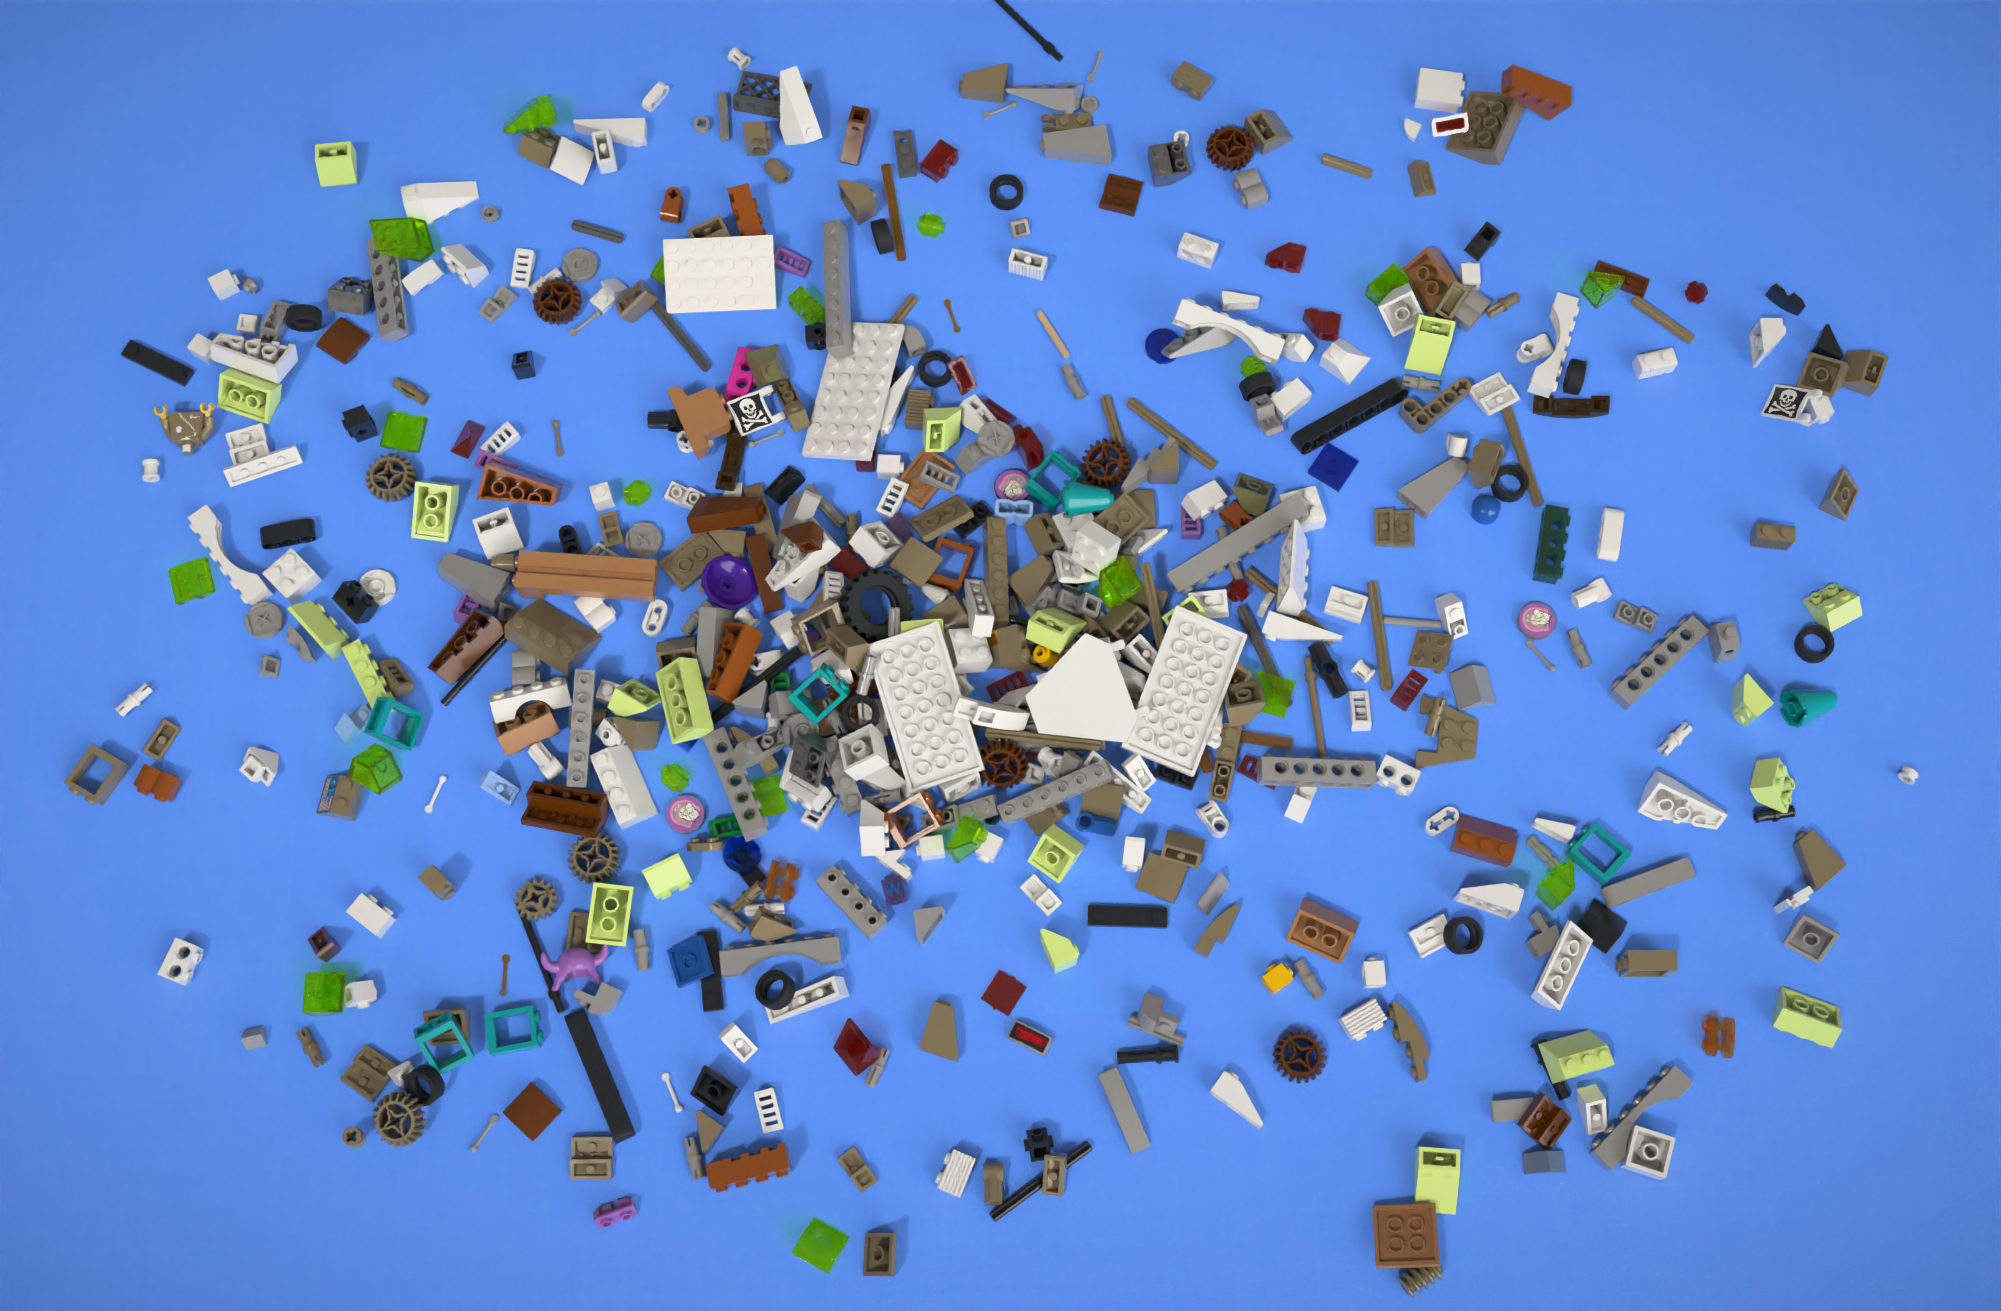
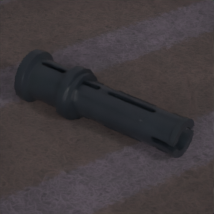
(1153, 1055)
(1559, 1087)

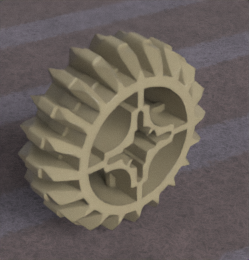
(398, 484)
(592, 866)
(389, 1111)

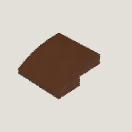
(1121, 195)
(342, 340)
(531, 1111)
(1544, 1121)

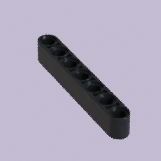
(1349, 416)
(600, 1076)

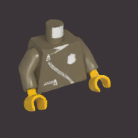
(187, 428)

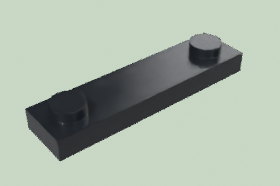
(157, 363)
(1127, 917)
(712, 985)

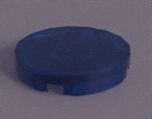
(1157, 341)
(741, 855)

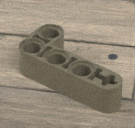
(1438, 404)

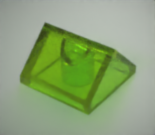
(1600, 287)

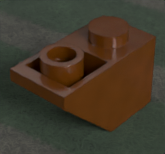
(805, 536)

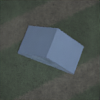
(1543, 1162)

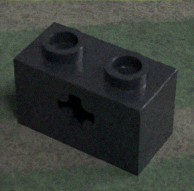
(359, 423)
(355, 601)

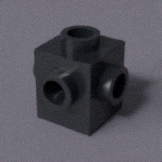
(816, 336)
(1038, 1143)

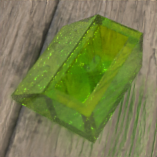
(1386, 282)
(1557, 888)
(324, 993)

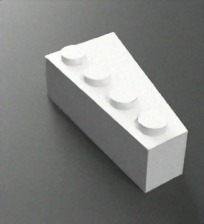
(254, 357)

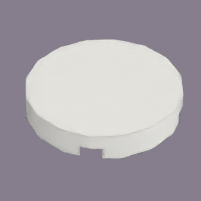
(379, 585)

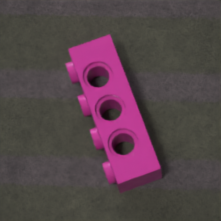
(739, 377)

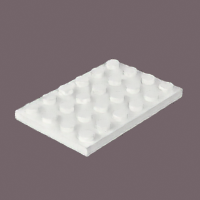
(719, 274)

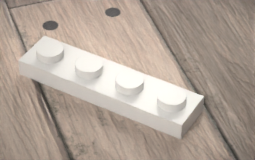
(262, 465)

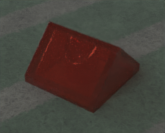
(855, 1048)

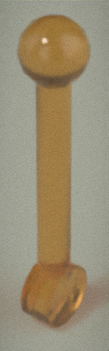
(947, 303)
(505, 958)

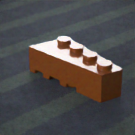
(745, 211)
(749, 1168)

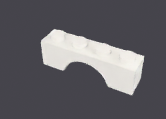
(552, 692)

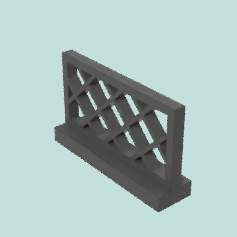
(759, 106)

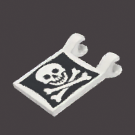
(1789, 402)
(752, 413)

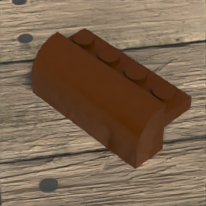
(565, 809)

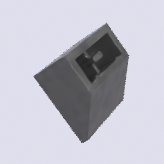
(1168, 163)
(351, 296)
(809, 758)

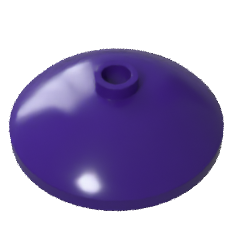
(735, 576)

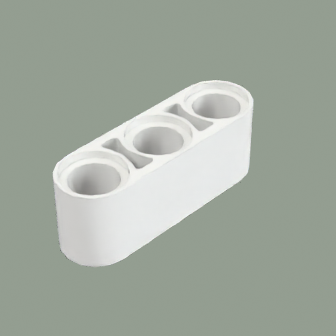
(1610, 534)

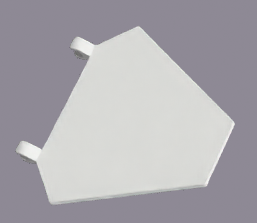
(1085, 695)

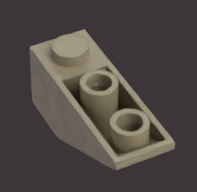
(791, 405)

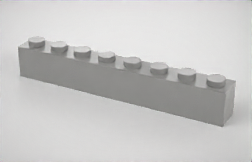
(837, 289)
(1237, 544)

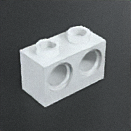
(1197, 250)
(1399, 770)
(175, 959)

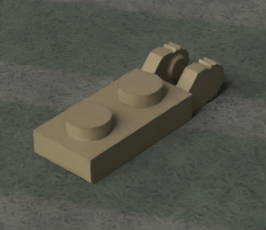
(1065, 121)

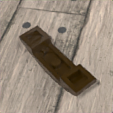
(1571, 408)
(732, 460)

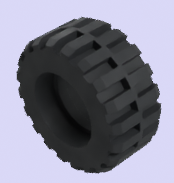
(852, 594)

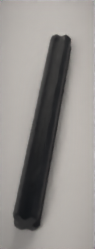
(766, 675)
(1036, 1184)

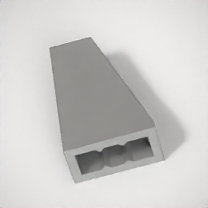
(1078, 145)
(1433, 487)
(798, 510)
(477, 580)
(709, 633)

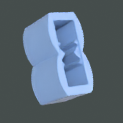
(1014, 512)

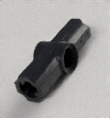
(665, 420)
(1323, 659)

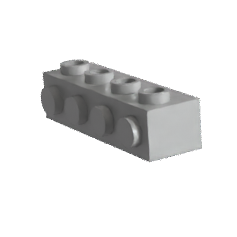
(843, 783)
(851, 902)

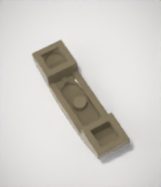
(766, 525)

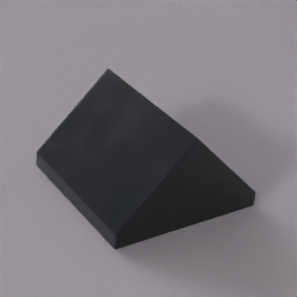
(1601, 925)
(714, 1091)

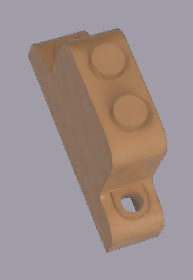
(701, 417)

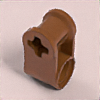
(672, 206)
(1234, 516)

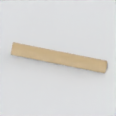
(1050, 330)

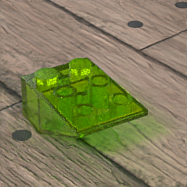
(536, 112)
(402, 238)

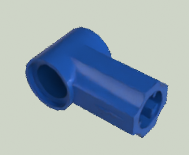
(1097, 825)

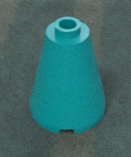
(1084, 498)
(1805, 705)

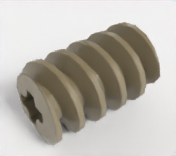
(1419, 1278)

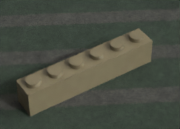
(996, 569)

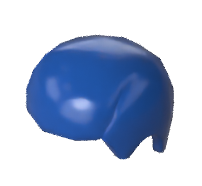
(1485, 509)

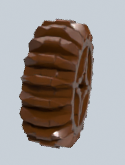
(1220, 142)
(566, 294)
(1091, 462)
(1012, 773)
(1314, 1046)

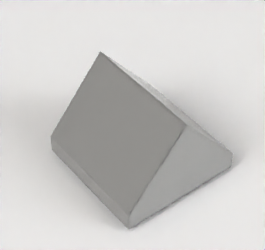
(1019, 228)
(505, 612)
(269, 666)
(254, 1038)

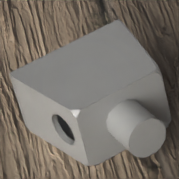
(1723, 638)

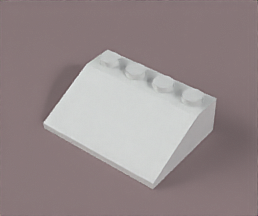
(1292, 572)

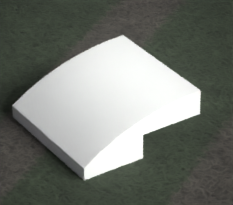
(572, 160)
(1493, 394)
(247, 443)
(1070, 571)

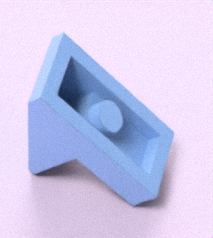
(353, 725)
(498, 787)

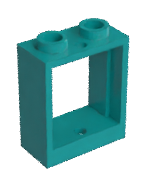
(1039, 492)
(807, 706)
(380, 715)
(1586, 865)
(436, 1027)
(493, 1034)

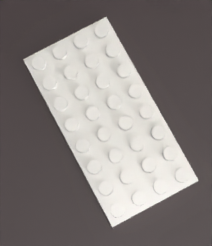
(854, 395)
(1185, 690)
(918, 701)

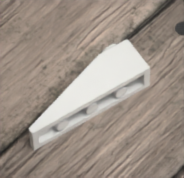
(622, 130)
(894, 401)
(978, 608)
(1289, 629)
(889, 780)
(1133, 796)
(810, 998)

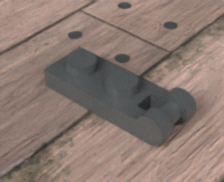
(905, 154)

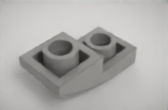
(1634, 617)
(301, 645)
(1070, 763)
(1509, 1109)

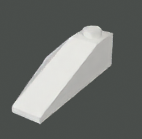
(437, 199)

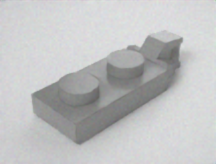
(1043, 599)

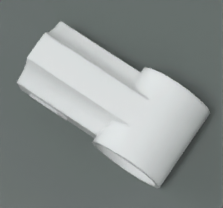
(1595, 592)
(547, 763)

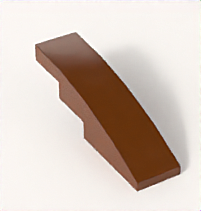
(761, 567)

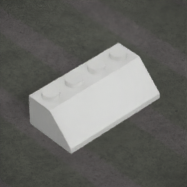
(623, 785)
(1562, 967)

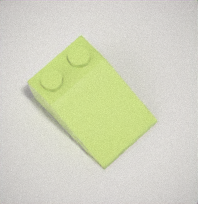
(434, 510)
(609, 914)

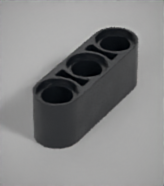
(288, 533)
(572, 543)

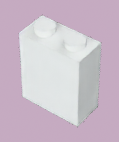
(1439, 90)

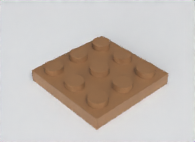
(1406, 1236)

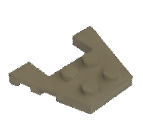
(1455, 737)

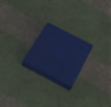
(1333, 467)

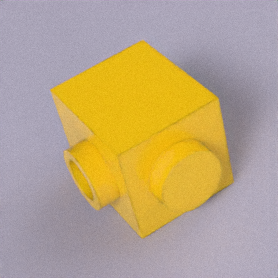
(1277, 978)

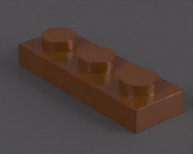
(1632, 284)

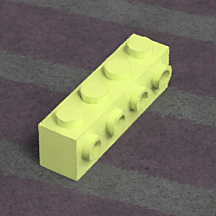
(366, 671)

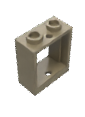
(835, 617)
(107, 786)
(1647, 963)

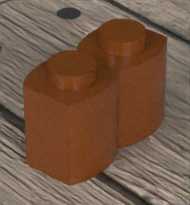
(157, 783)

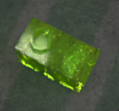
(806, 306)

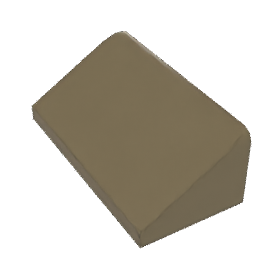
(1421, 179)
(161, 739)
(1054, 1174)

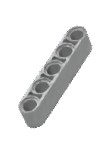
(1648, 883)

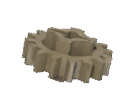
(542, 896)

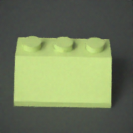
(248, 395)
(320, 627)
(1807, 1017)
(1575, 1056)

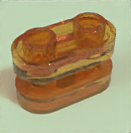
(787, 890)
(1710, 1043)

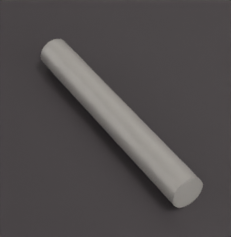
(1412, 622)

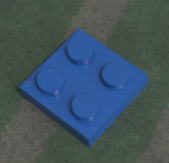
(690, 961)

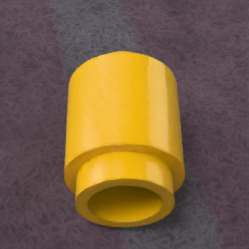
(1045, 656)

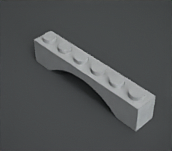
(739, 961)
(1612, 1147)

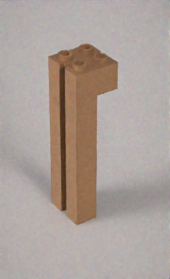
(585, 576)

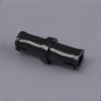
(1772, 814)

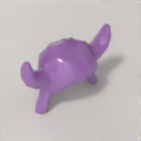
(575, 963)

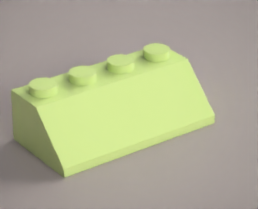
(684, 700)

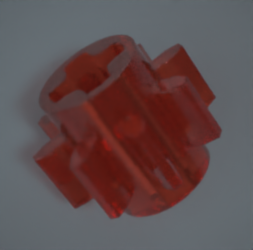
(1696, 292)
(1237, 590)

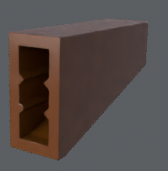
(725, 513)

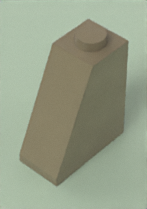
(985, 84)
(1030, 579)
(1816, 859)
(940, 1032)

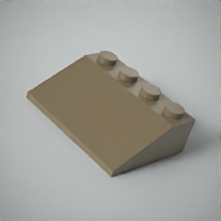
(1491, 126)
(551, 636)

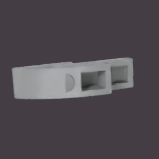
(976, 810)

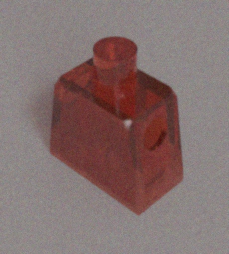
(1028, 447)

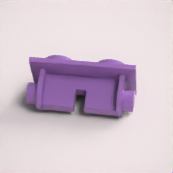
(606, 1217)

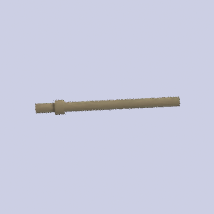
(1310, 678)

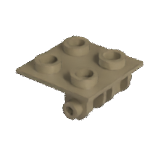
(1430, 650)
(1043, 820)

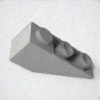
(971, 458)
(758, 748)

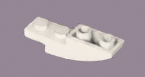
(991, 715)

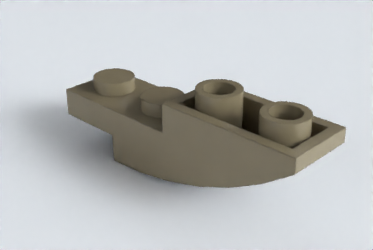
(1225, 763)
(1407, 1032)

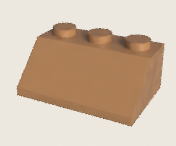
(1429, 276)
(530, 726)
(1322, 930)

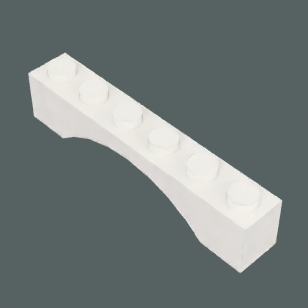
(1561, 315)
(1264, 345)
(210, 530)

